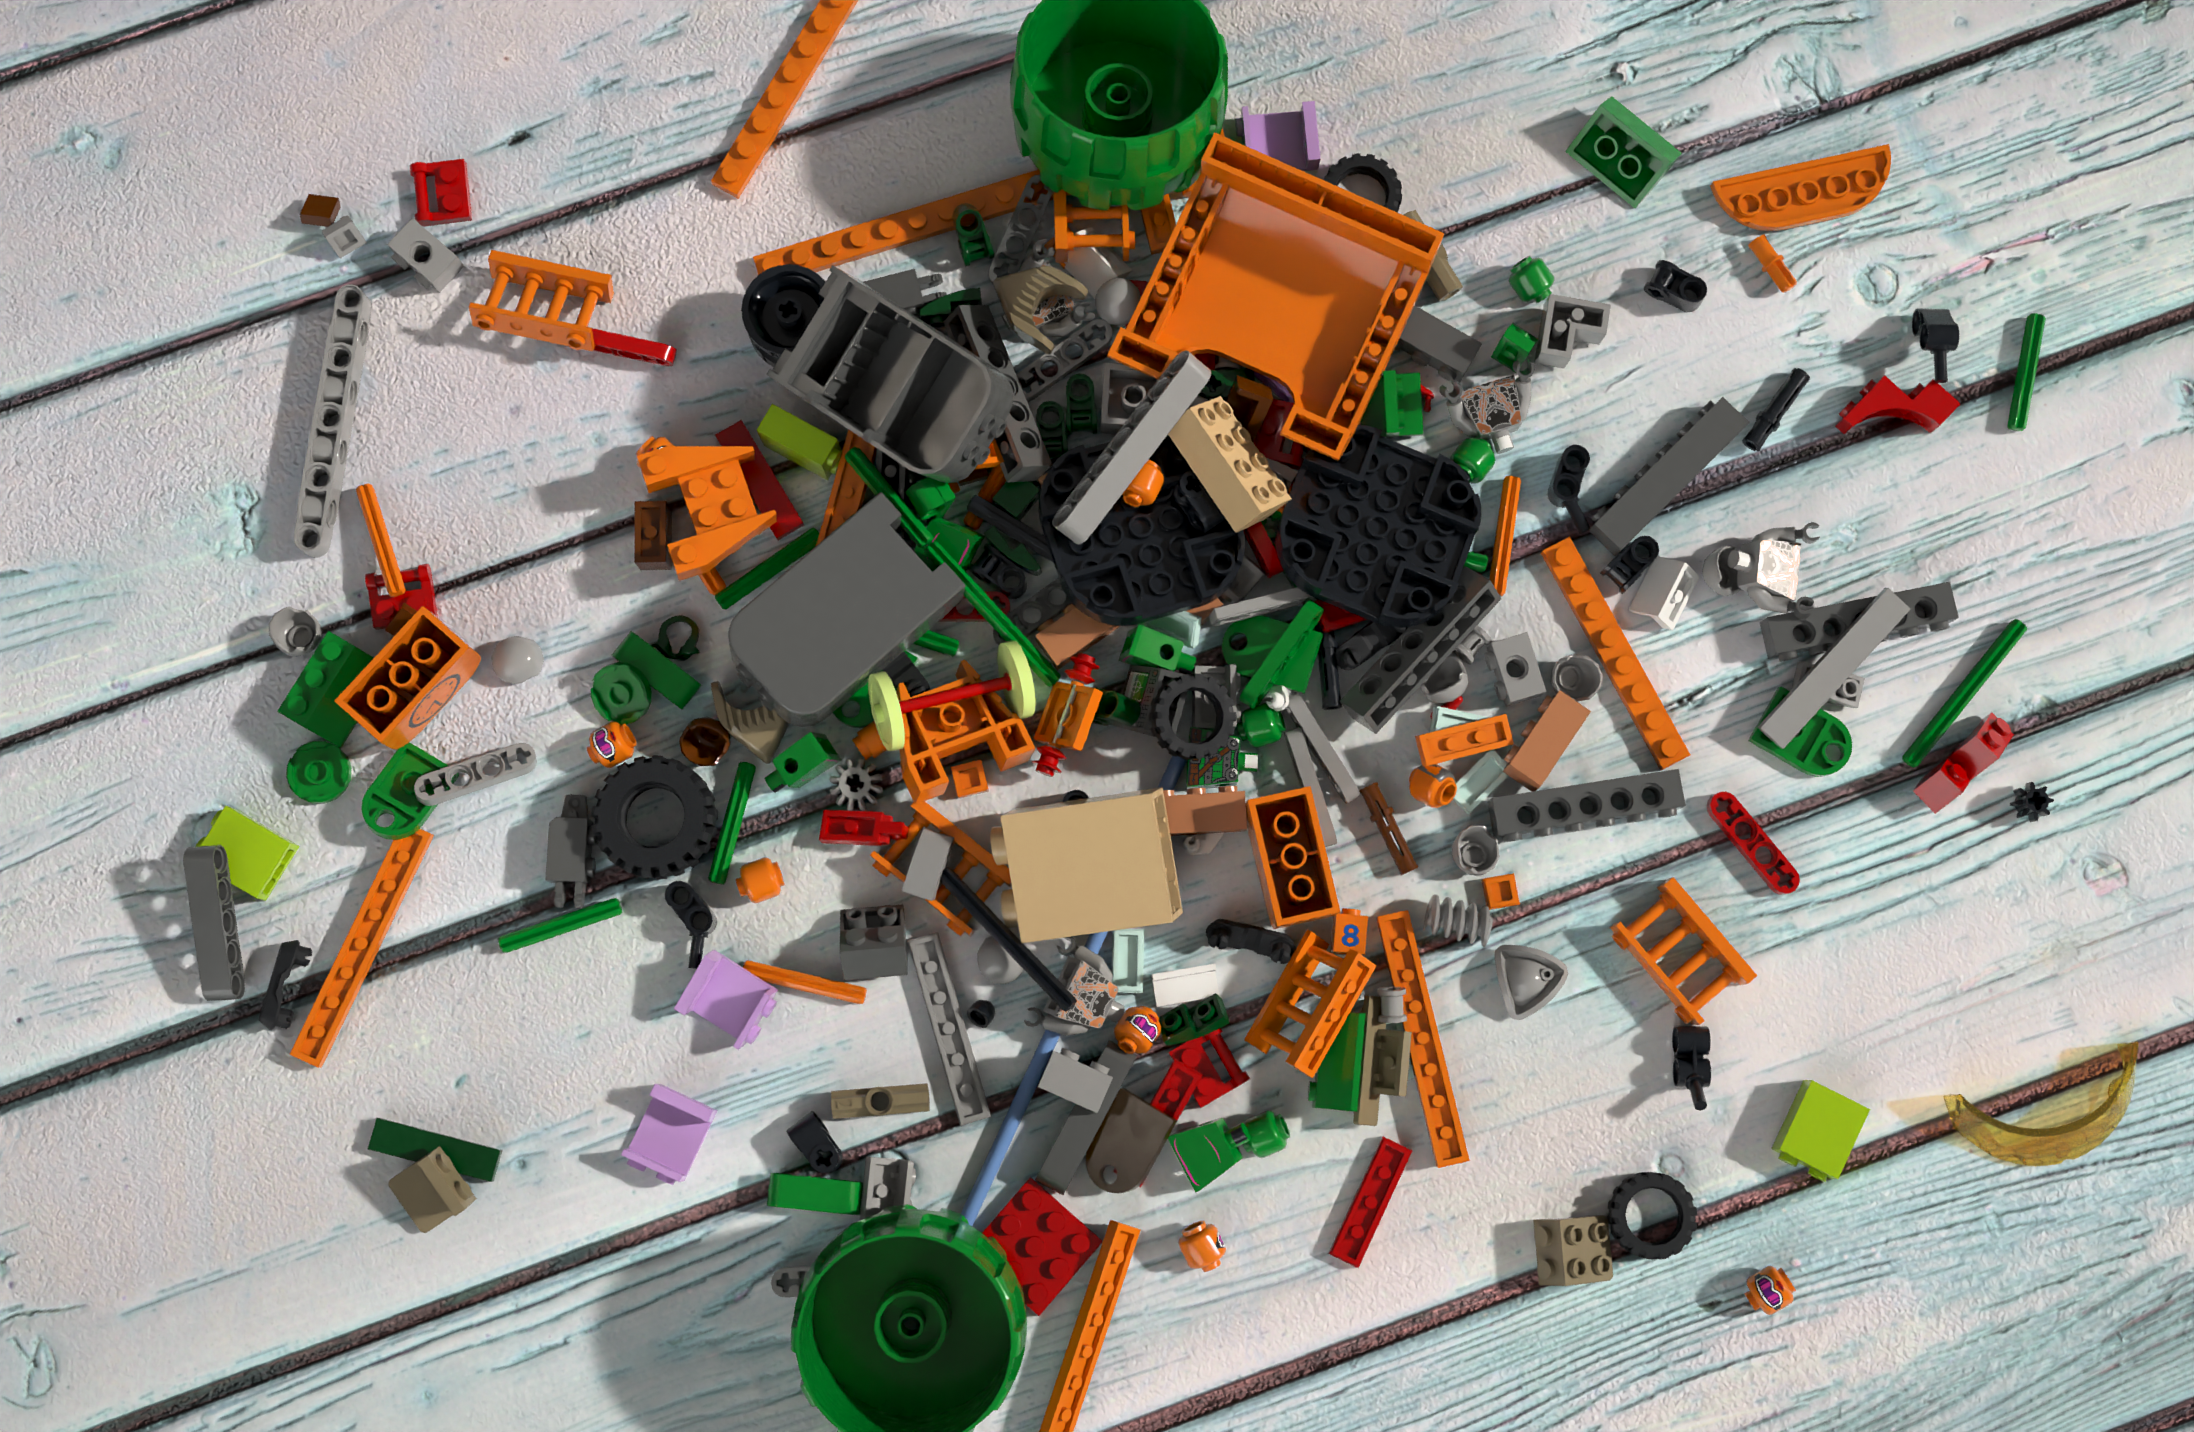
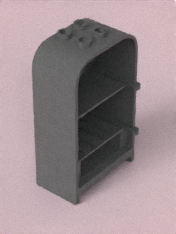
(896, 381)
(839, 616)

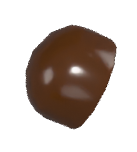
(704, 741)

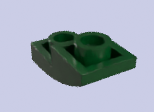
(939, 309)
(1188, 1024)

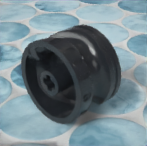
(780, 308)

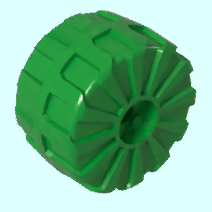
(1118, 96)
(873, 1370)

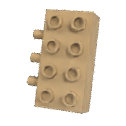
(1228, 464)

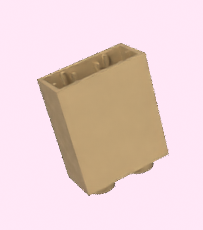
(1088, 866)

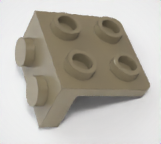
(431, 1190)
(1573, 1250)

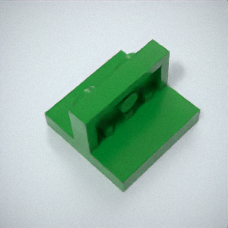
(1396, 406)

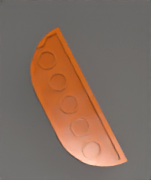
(1805, 190)

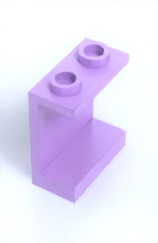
(1283, 136)
(728, 997)
(669, 1134)

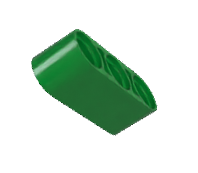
(658, 669)
(814, 1193)

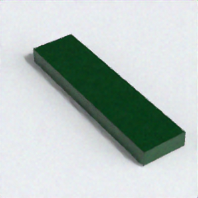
(414, 1143)

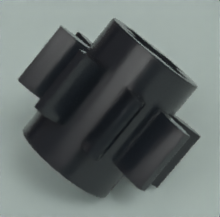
(2038, 795)

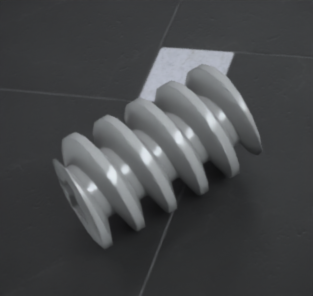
(1458, 919)

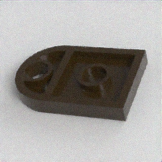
(1129, 1141)

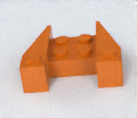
(714, 498)
(956, 727)

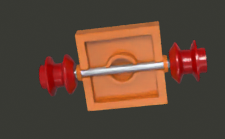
(1067, 715)

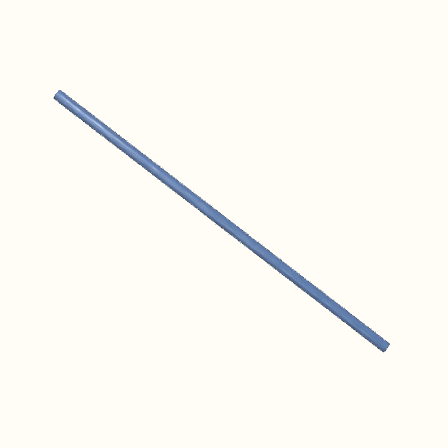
(1037, 1066)

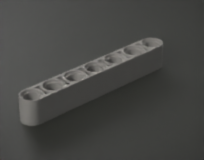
(1131, 447)

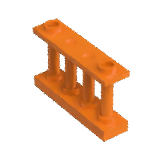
(1066, 241)
(548, 276)
(972, 856)
(1713, 947)
(1330, 1012)

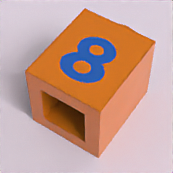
(1349, 932)

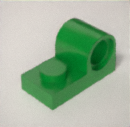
(1514, 346)
(930, 498)

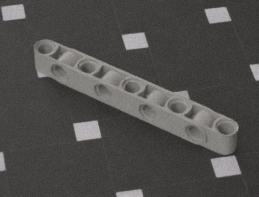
(330, 444)

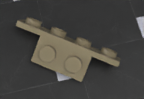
(1382, 1063)

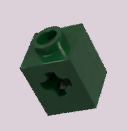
(1017, 497)

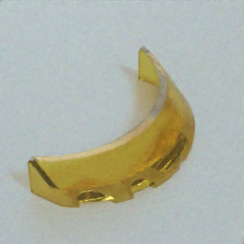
(2053, 1144)

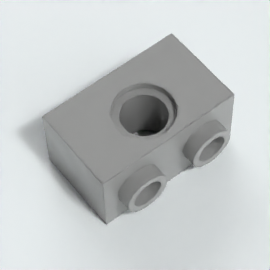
(414, 241)
(1519, 652)

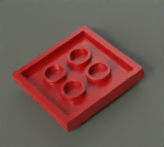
(1041, 1243)

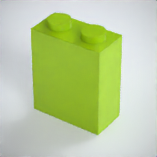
(800, 442)
(253, 851)
(1820, 1130)

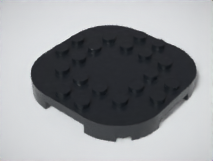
(1379, 529)
(1138, 558)

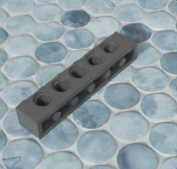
(1021, 441)
(1778, 630)
(1419, 653)
(1664, 785)

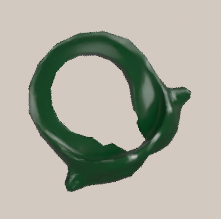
(685, 651)

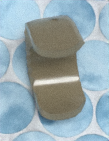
(1025, 291)
(755, 729)

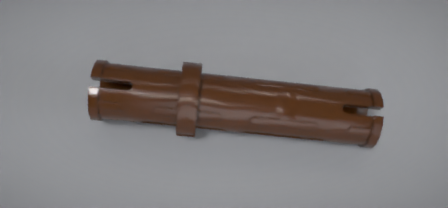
(1371, 794)

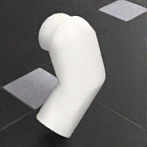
(1278, 696)
(1201, 844)

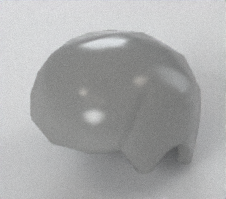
(1117, 301)
(1718, 574)
(294, 631)
(517, 659)
(1576, 677)
(1446, 681)
(1475, 850)
(997, 963)

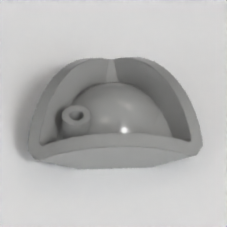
(1527, 978)

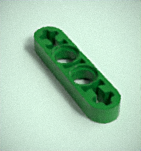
(1281, 654)

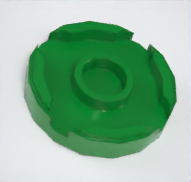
(621, 693)
(319, 772)

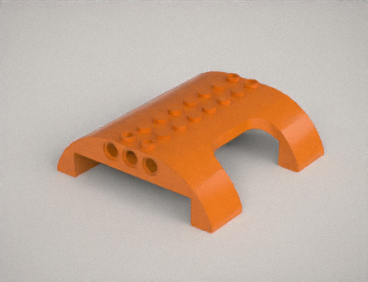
(1286, 285)

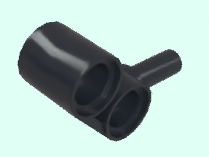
(1938, 335)
(1572, 479)
(687, 912)
(1689, 1065)

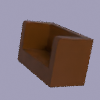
(1249, 403)
(652, 535)

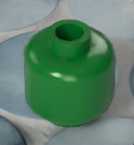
(1531, 279)
(1475, 458)
(1261, 725)
(1267, 1134)

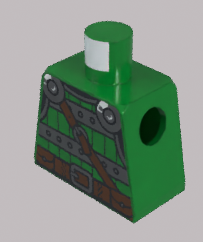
(1220, 768)

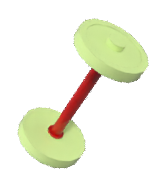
(1014, 681)

